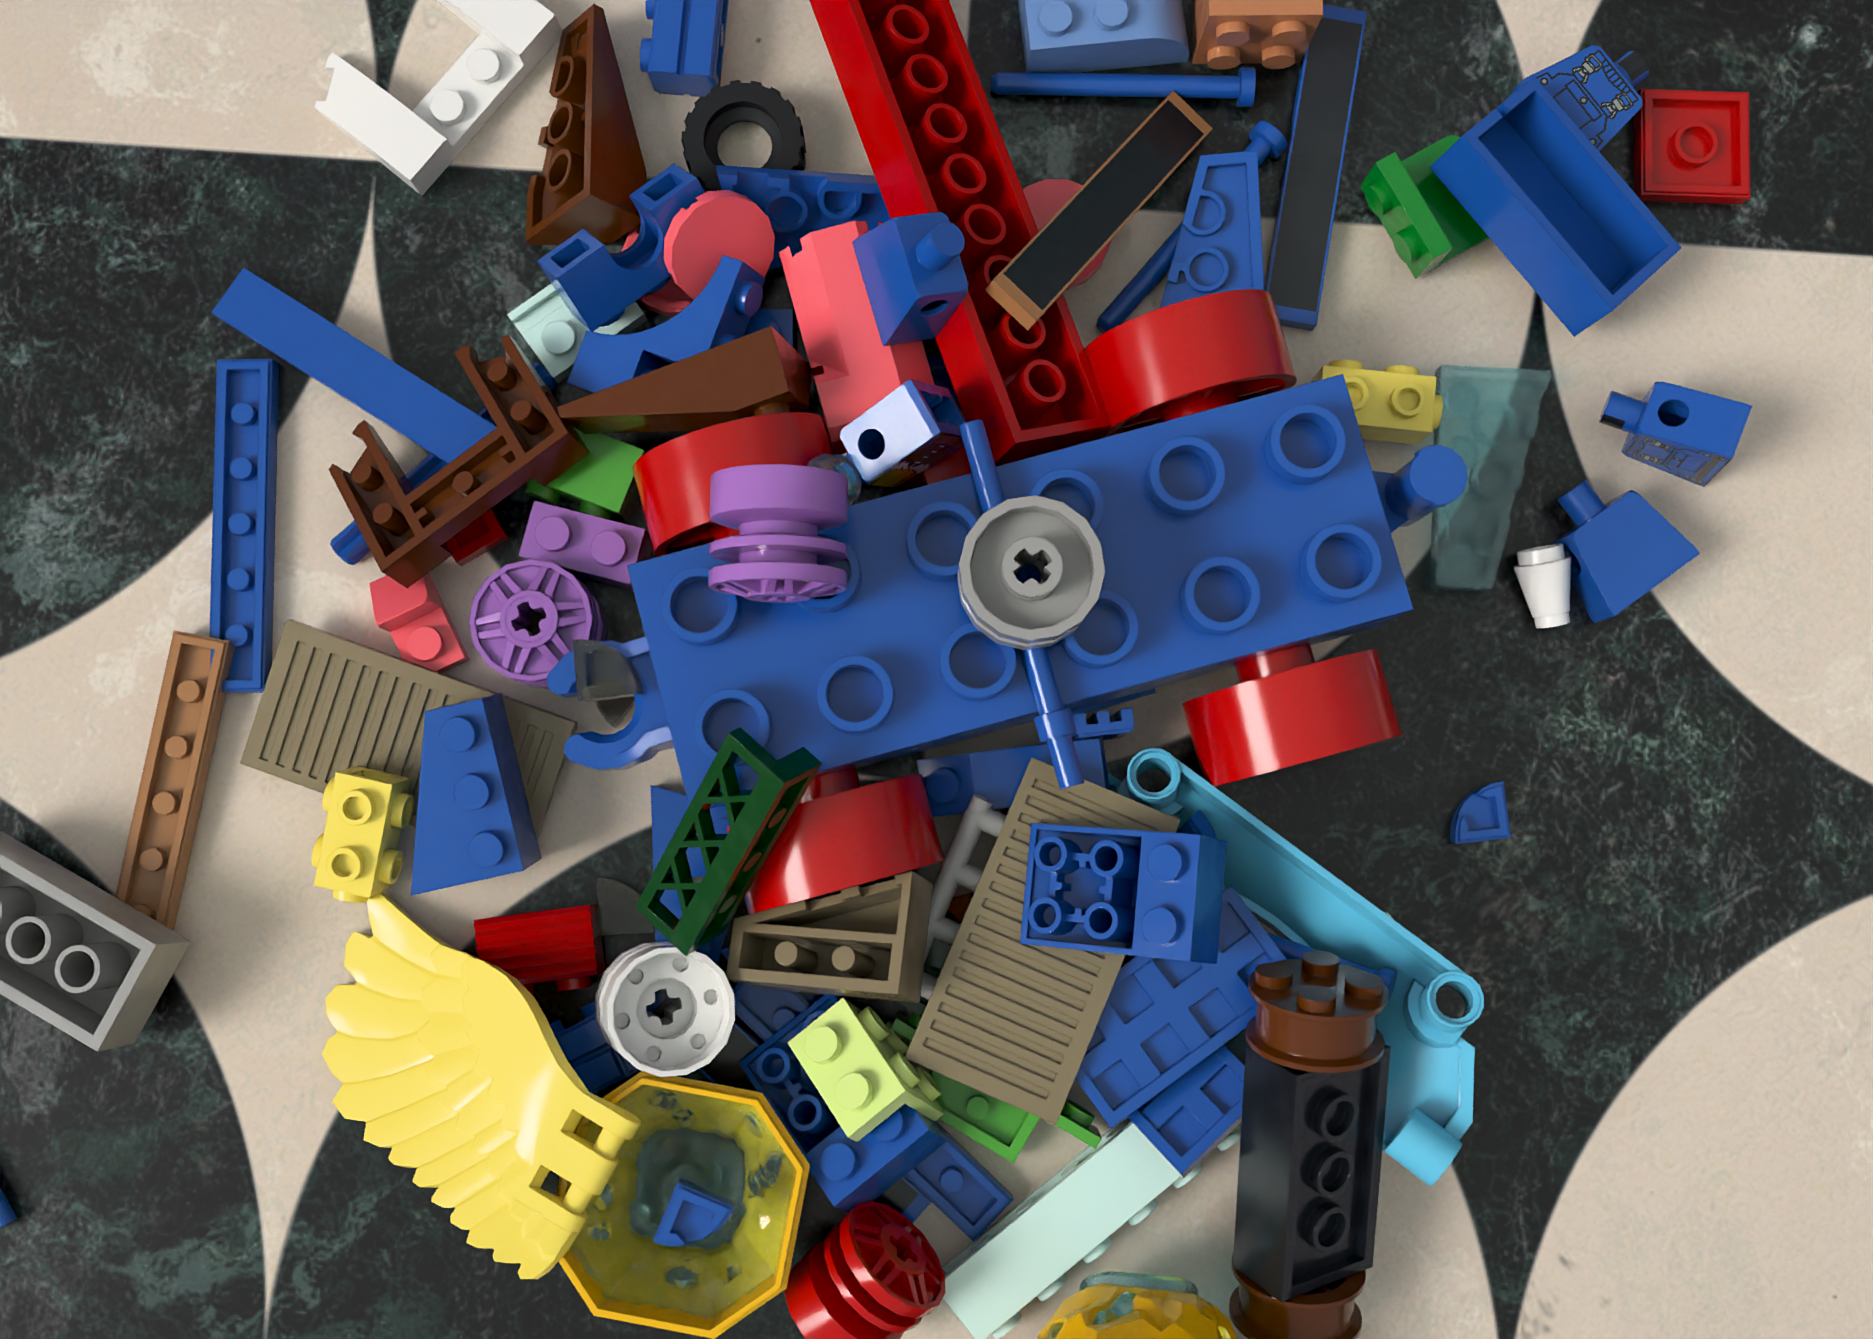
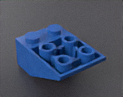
(1124, 892)
(842, 1167)

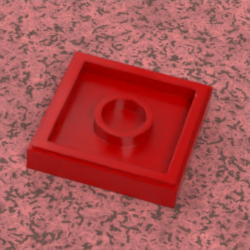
(1692, 147)

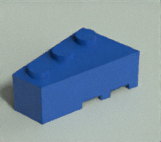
(470, 799)

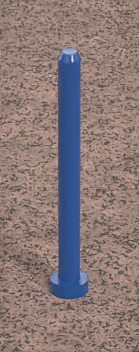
(1128, 85)
(1268, 143)

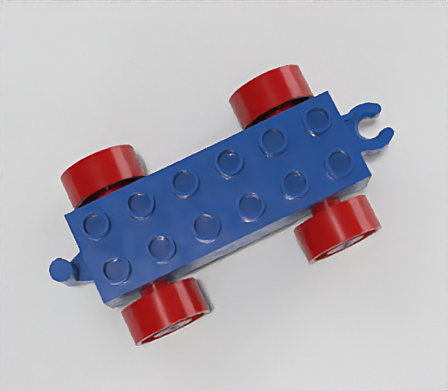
(1227, 537)

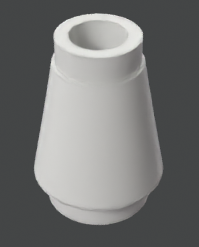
(1545, 582)

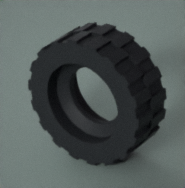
(737, 104)

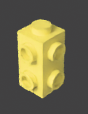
(1389, 403)
(362, 833)

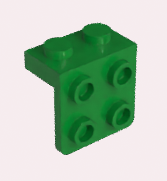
(1419, 210)

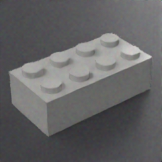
(79, 951)

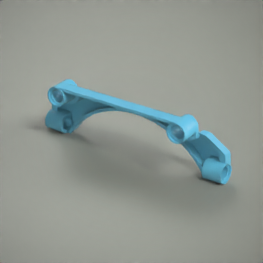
(1303, 902)

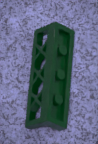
(741, 852)

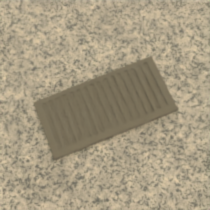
(354, 706)
(1015, 1012)

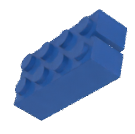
(1555, 207)

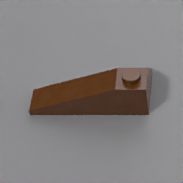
(589, 142)

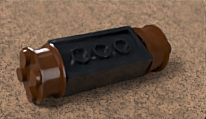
(1309, 1149)

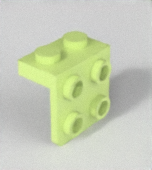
(863, 1069)

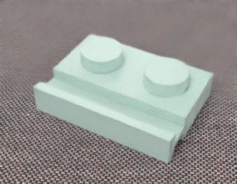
(557, 334)

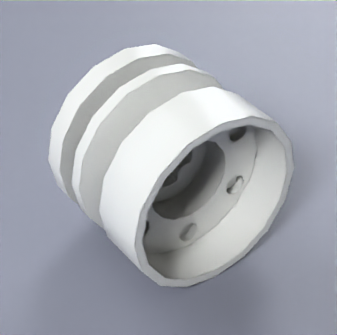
(692, 1026)

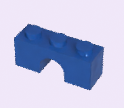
(603, 283)

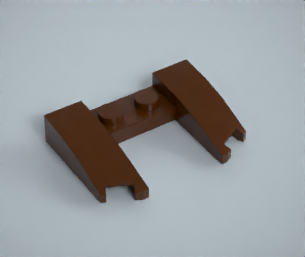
(411, 525)

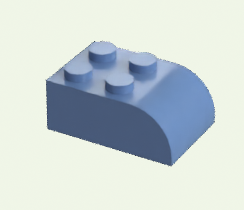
(1101, 34)

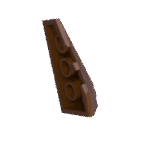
(712, 387)

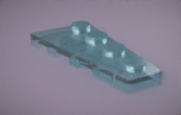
(1489, 423)

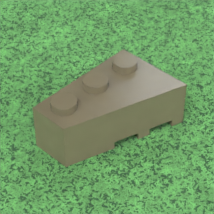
(840, 945)

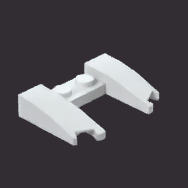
(427, 140)

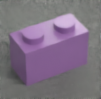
(585, 544)

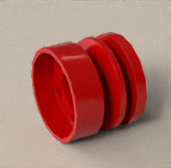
(866, 1278)

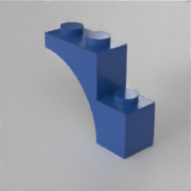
(708, 321)

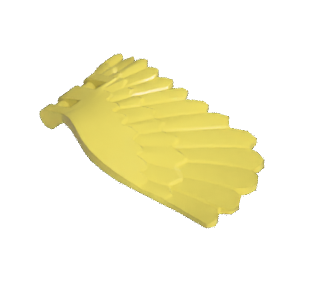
(468, 1089)

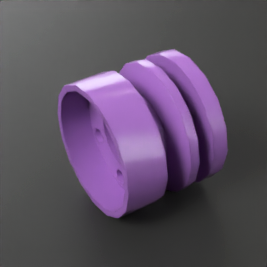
(778, 526)
(503, 611)

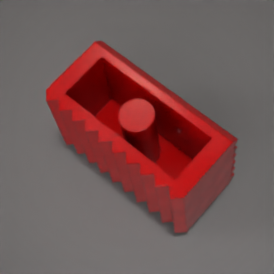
(544, 946)

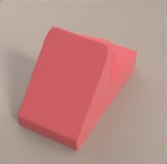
(418, 623)

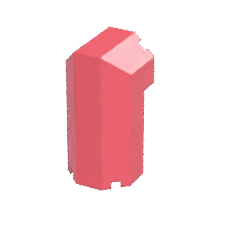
(841, 331)

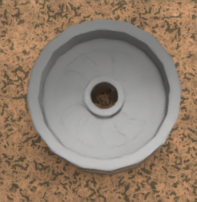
(1035, 535)

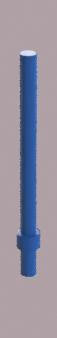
(1054, 721)

